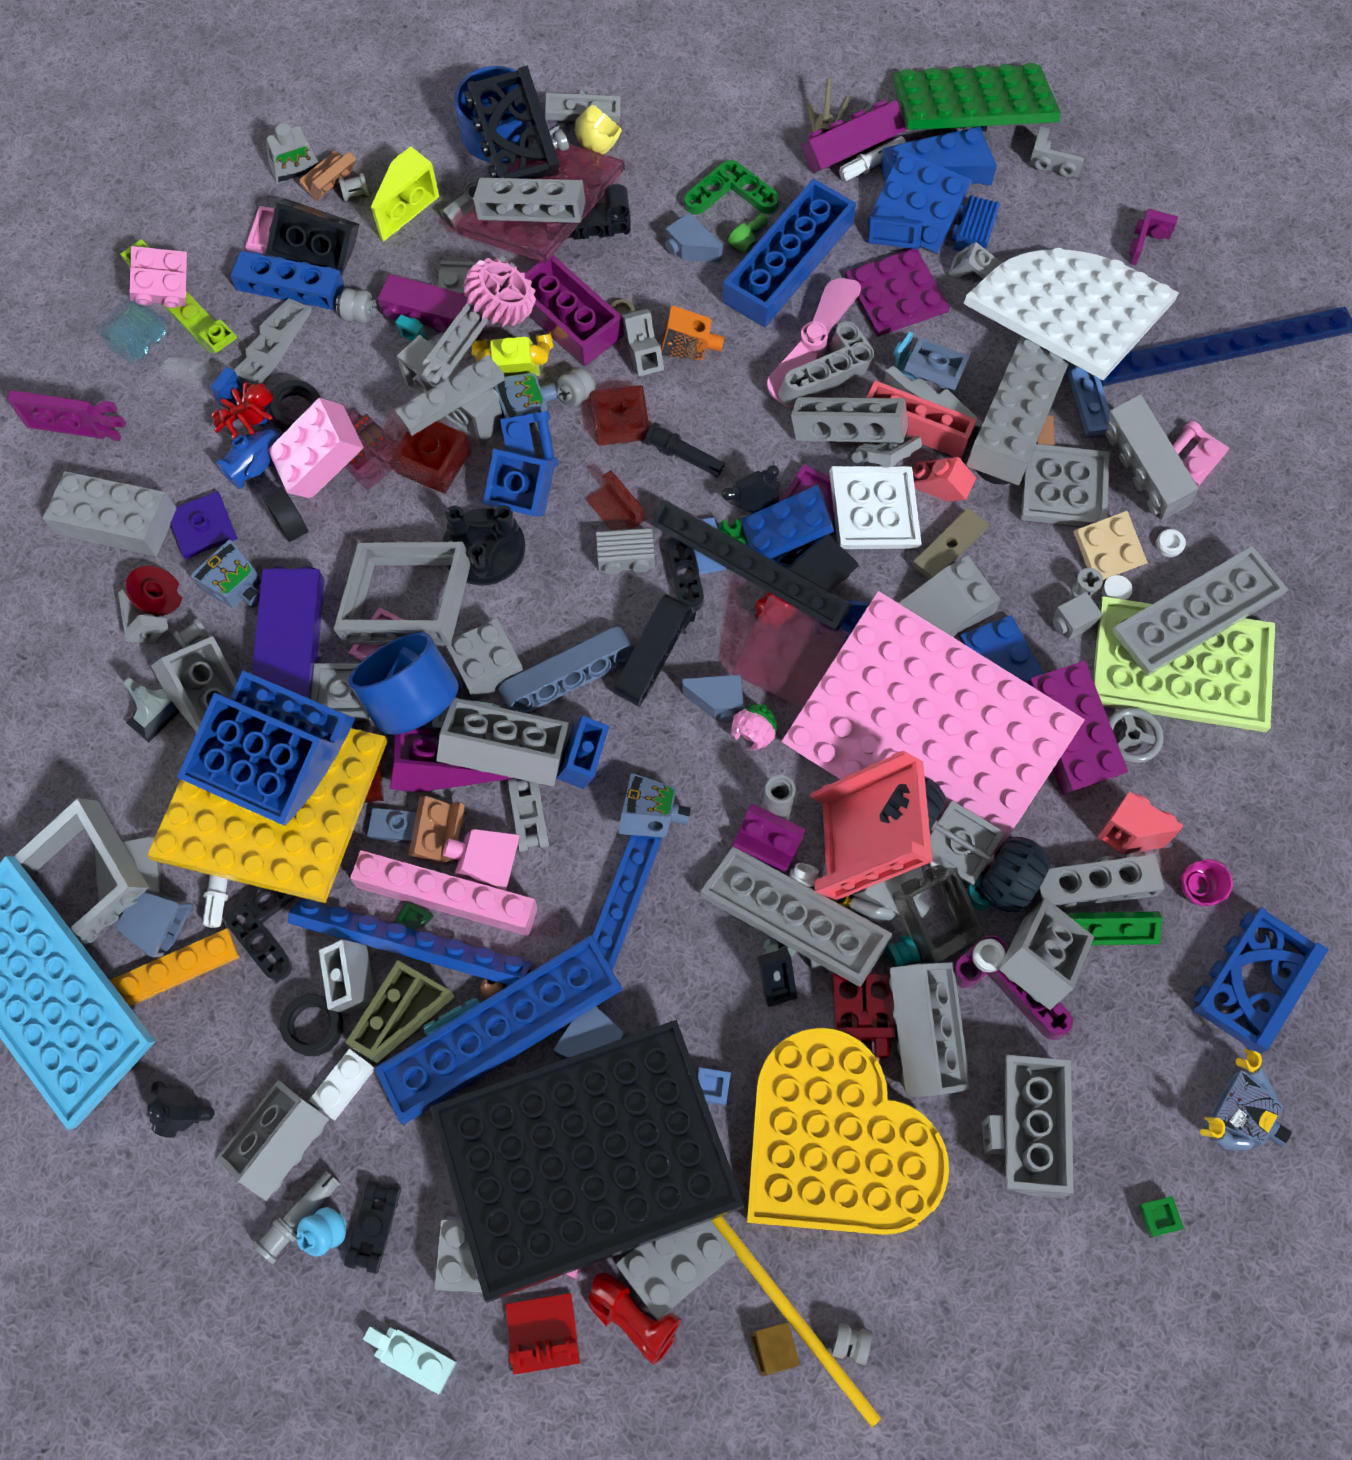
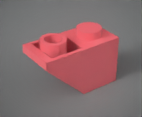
(944, 478)

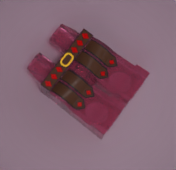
(376, 452)

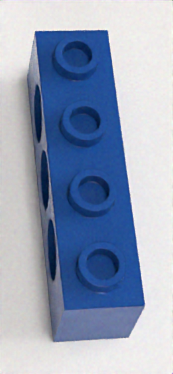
(287, 279)

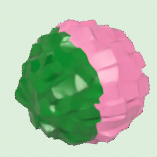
(755, 724)

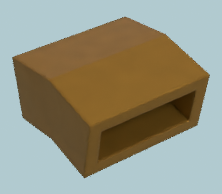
(774, 1349)

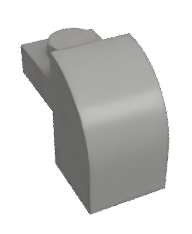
(641, 343)

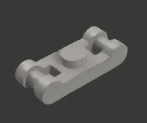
(528, 813)

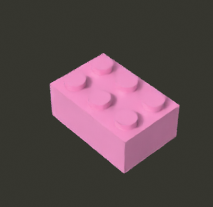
(315, 448)

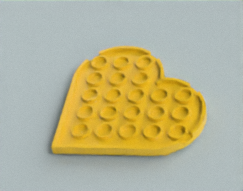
(835, 1146)

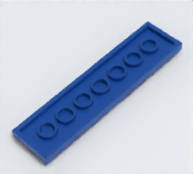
(497, 1029)

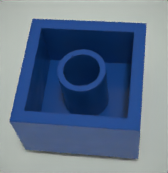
(519, 482)

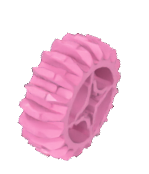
(499, 292)

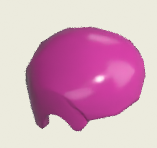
(1216, 879)

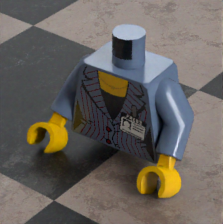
(1247, 1110)

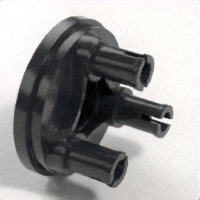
(492, 542)

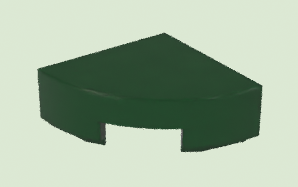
(413, 916)

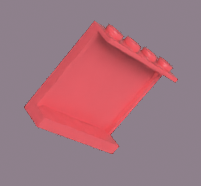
(860, 846)

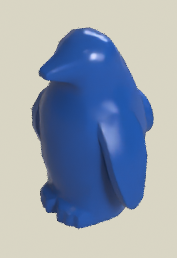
(248, 456)

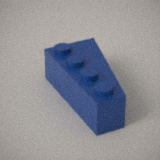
(958, 151)

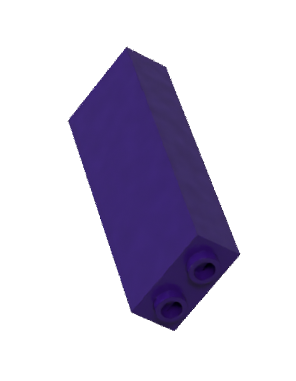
(289, 627)

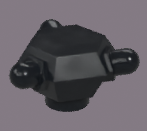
(755, 490)
(174, 1110)

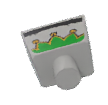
(290, 153)

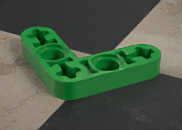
(727, 182)

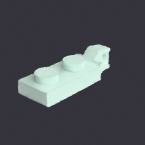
(411, 1357)

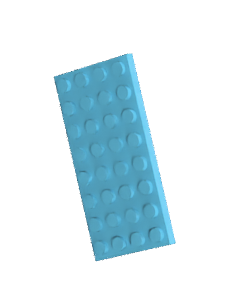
(58, 1005)

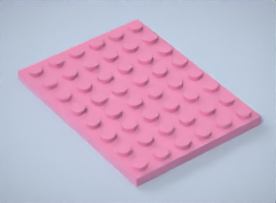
(926, 693)

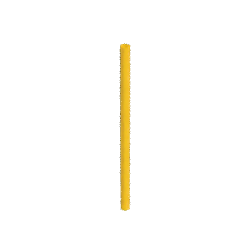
(798, 1323)

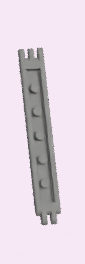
(456, 341)

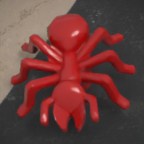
(248, 408)

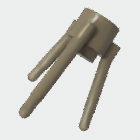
(826, 119)

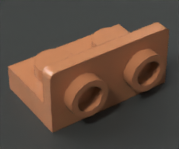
(326, 174)
(433, 826)

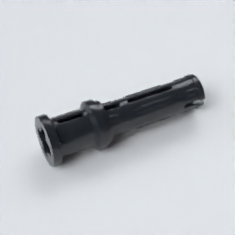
(673, 445)

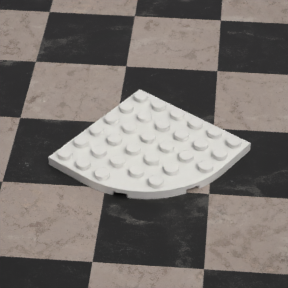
(1073, 304)

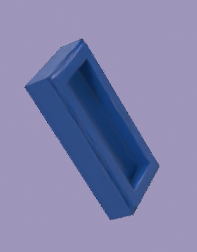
(895, 231)

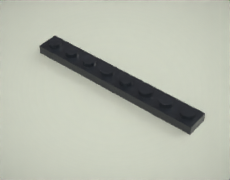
(752, 564)

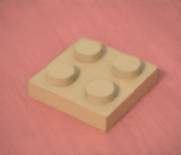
(1111, 545)

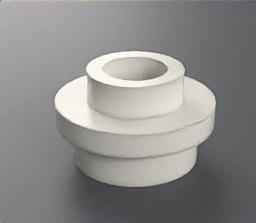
(804, 874)

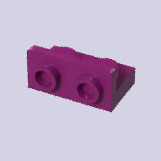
(769, 837)

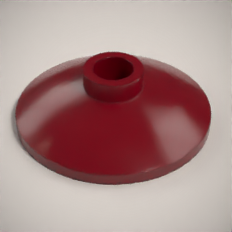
(153, 581)

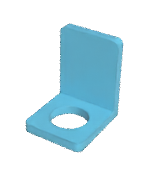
(902, 355)

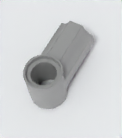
(461, 206)

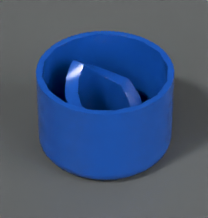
(509, 128)
(404, 684)

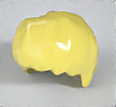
(596, 130)

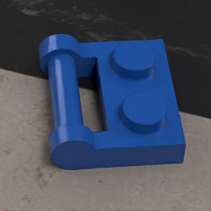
(518, 435)

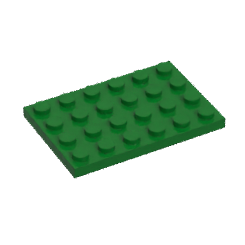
(975, 96)

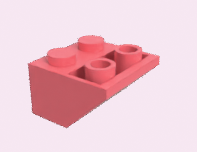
(1138, 826)

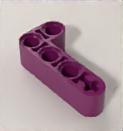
(1017, 996)

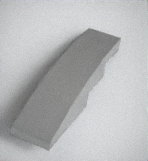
(274, 339)
(920, 388)

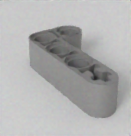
(847, 362)

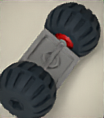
(968, 844)

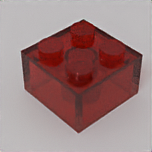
(432, 456)

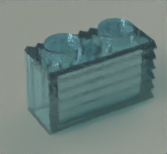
(135, 332)

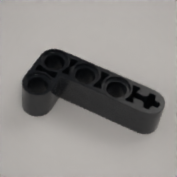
(608, 217)
(653, 649)

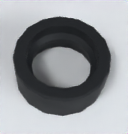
(286, 389)
(285, 514)
(287, 1026)

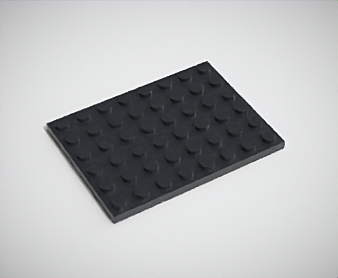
(584, 1160)

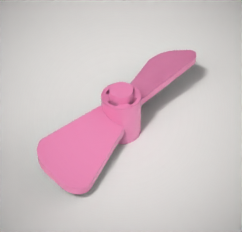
(835, 301)

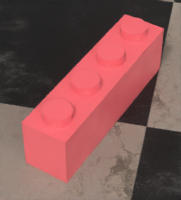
(937, 425)

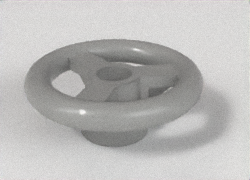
(1130, 745)

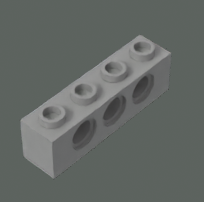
(529, 200)
(850, 419)
(1142, 868)

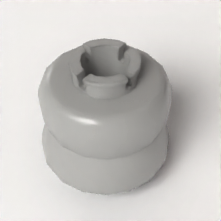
(356, 305)
(575, 386)

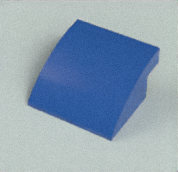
(264, 747)

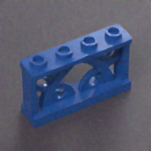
(1300, 969)

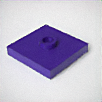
(202, 525)

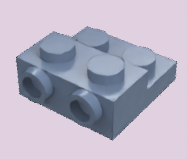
(936, 363)

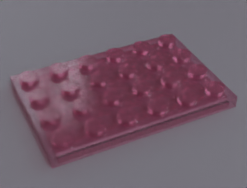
(543, 239)

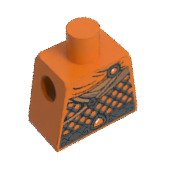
(689, 335)

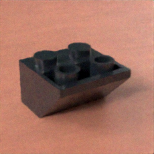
(820, 562)

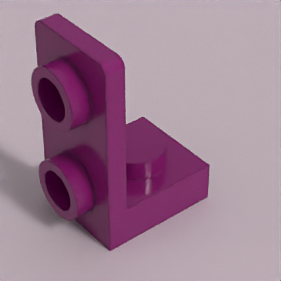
(1155, 223)

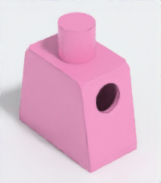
(484, 857)

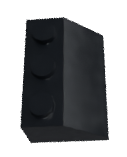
(311, 236)

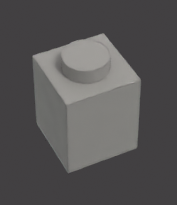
(1076, 616)

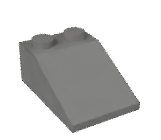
(954, 598)
(193, 677)

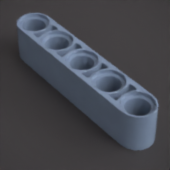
(567, 671)

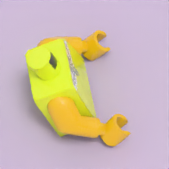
(516, 354)

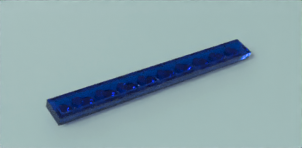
(1231, 345)

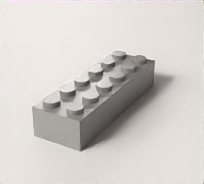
(1018, 412)

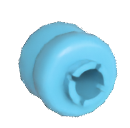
(321, 1231)

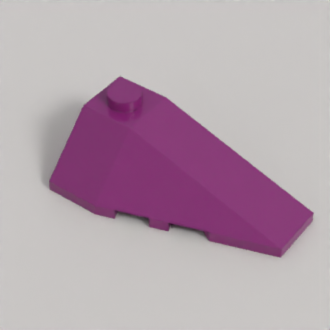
(416, 768)

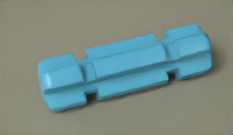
(432, 1026)

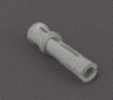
(285, 1229)

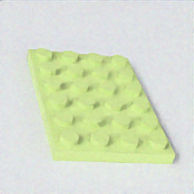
(1215, 683)

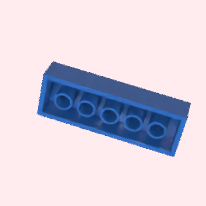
(788, 252)

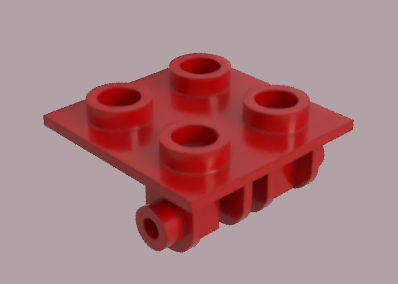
(542, 1334)

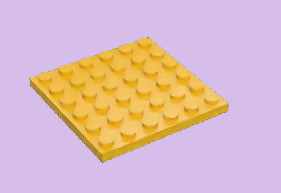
(242, 846)

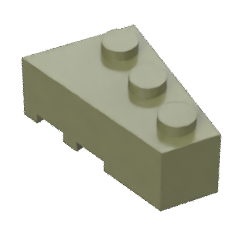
(397, 1012)

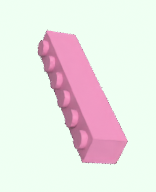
(444, 893)

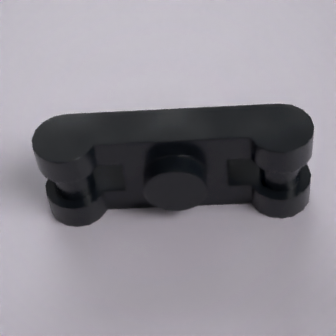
(373, 1227)

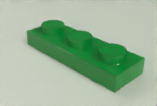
(1121, 927)

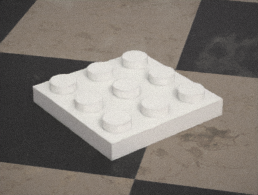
(875, 507)

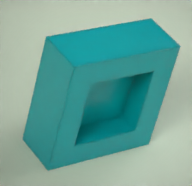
(410, 328)

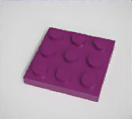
(898, 292)

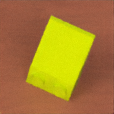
(404, 192)

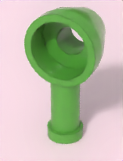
(743, 238)

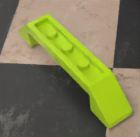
(205, 330)

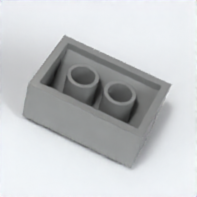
(272, 1140)

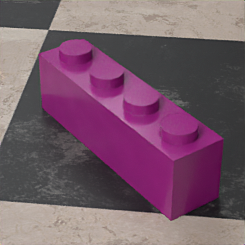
(854, 136)
(422, 301)

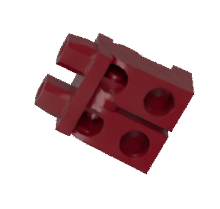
(866, 1023)

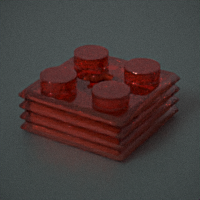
(614, 428)

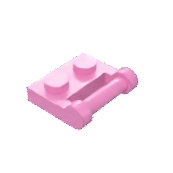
(1204, 455)

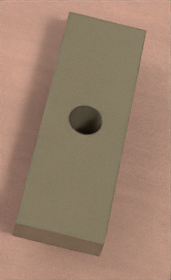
(960, 534)

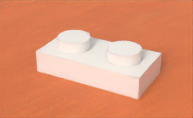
(341, 1084)

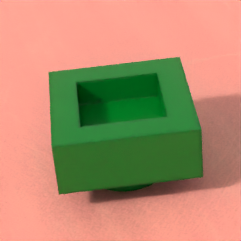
(1161, 1217)

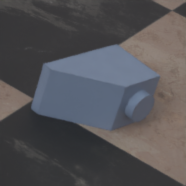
(692, 241)
(717, 695)

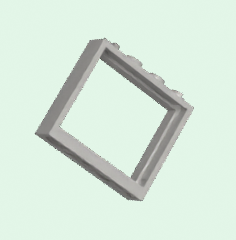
(381, 632)
(59, 832)

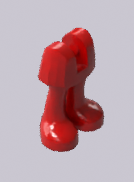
(612, 1303)

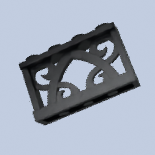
(524, 95)

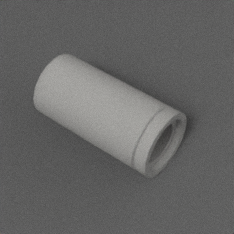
(779, 796)

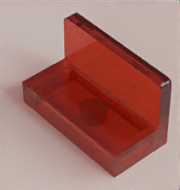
(616, 504)

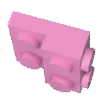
(158, 276)

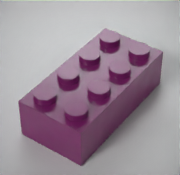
(573, 311)
(1093, 752)

